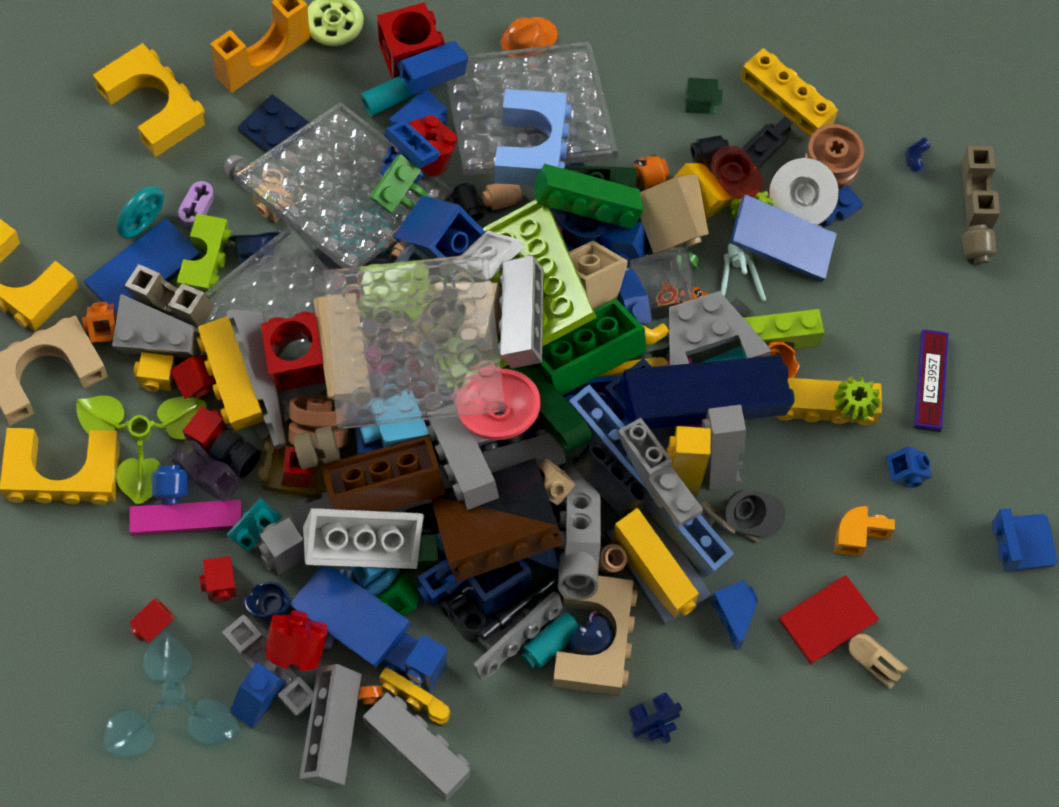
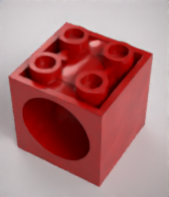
(402, 25)
(297, 373)

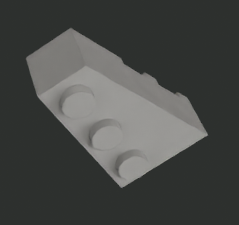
(726, 444)

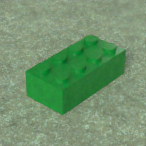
(593, 348)

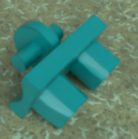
(248, 529)

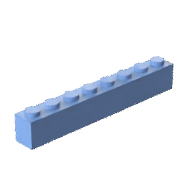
(695, 537)

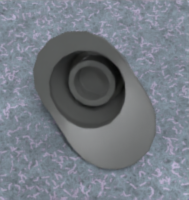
(754, 512)

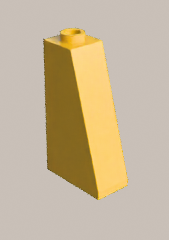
(655, 564)

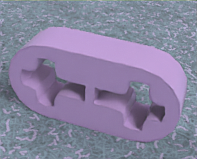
(191, 202)

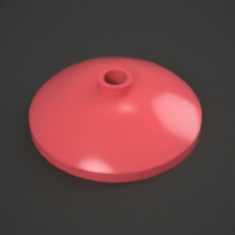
(520, 412)

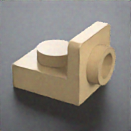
(556, 481)

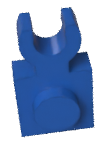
(847, 204)

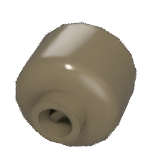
(979, 244)

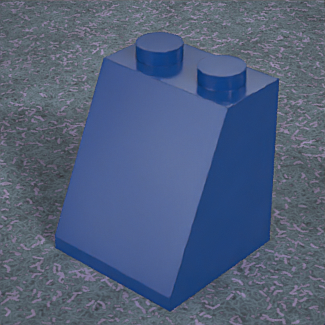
(438, 228)

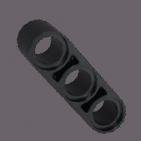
(611, 479)

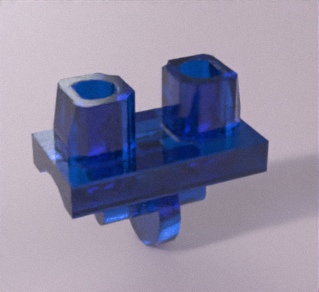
(666, 712)

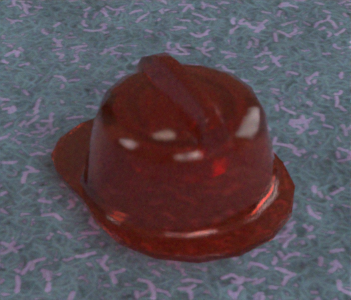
(736, 172)

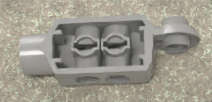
(580, 535)

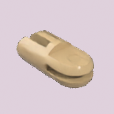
(876, 659)

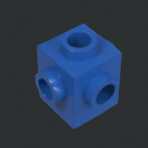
(909, 467)

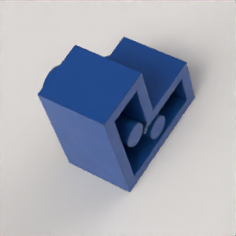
(417, 660)

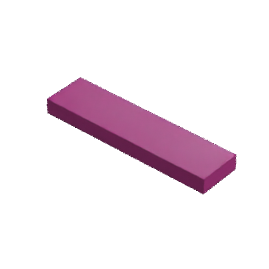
(184, 517)

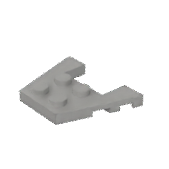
(707, 324)

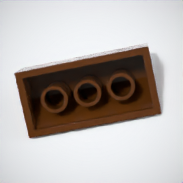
(385, 477)

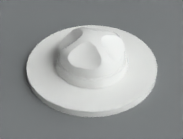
(805, 190)

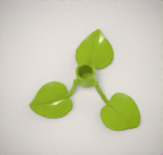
(107, 413)

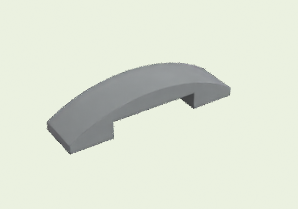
(251, 648)

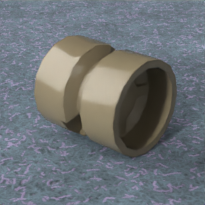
(316, 447)

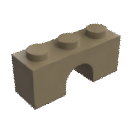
(977, 174)
(182, 303)

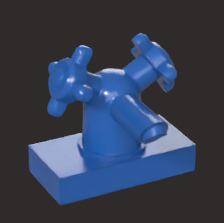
(410, 145)

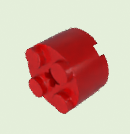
(441, 138)
(295, 641)

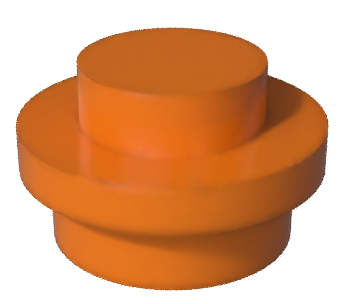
(370, 694)

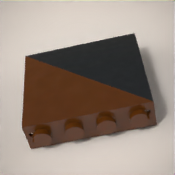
(502, 529)

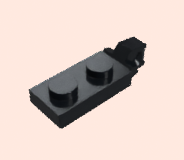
(767, 142)

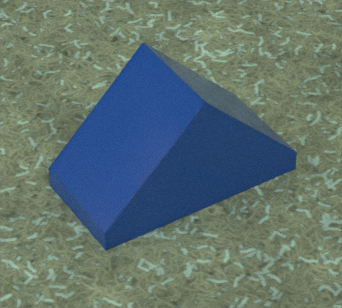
(627, 241)

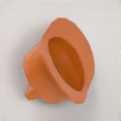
(529, 33)

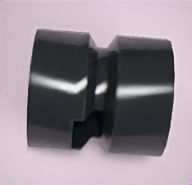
(238, 455)

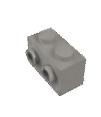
(281, 546)

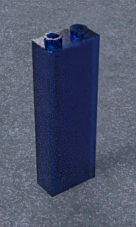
(686, 391)

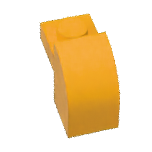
(856, 527)

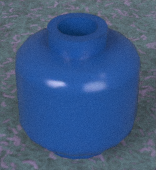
(169, 483)

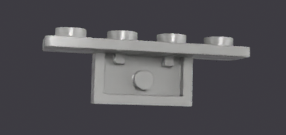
(508, 641)

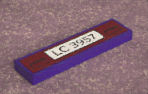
(931, 380)

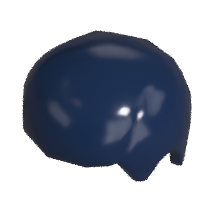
(267, 600)
(592, 639)

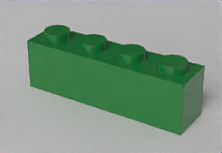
(588, 196)

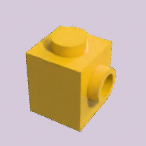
(154, 371)

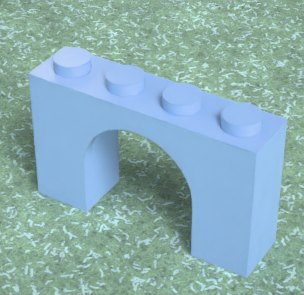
(539, 111)

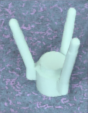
(740, 258)

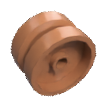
(839, 150)
(312, 413)

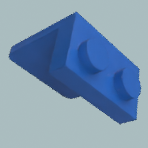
(1023, 541)

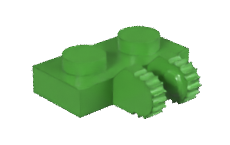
(395, 184)

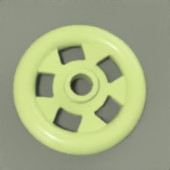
(343, 36)

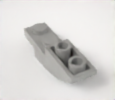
(657, 474)

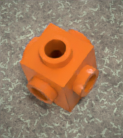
(100, 330)

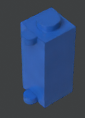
(433, 67)

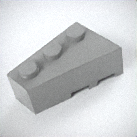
(152, 331)

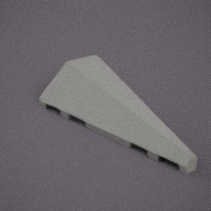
(250, 341)

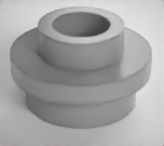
(233, 165)

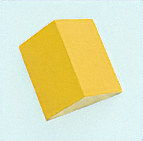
(712, 193)

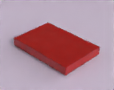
(828, 619)

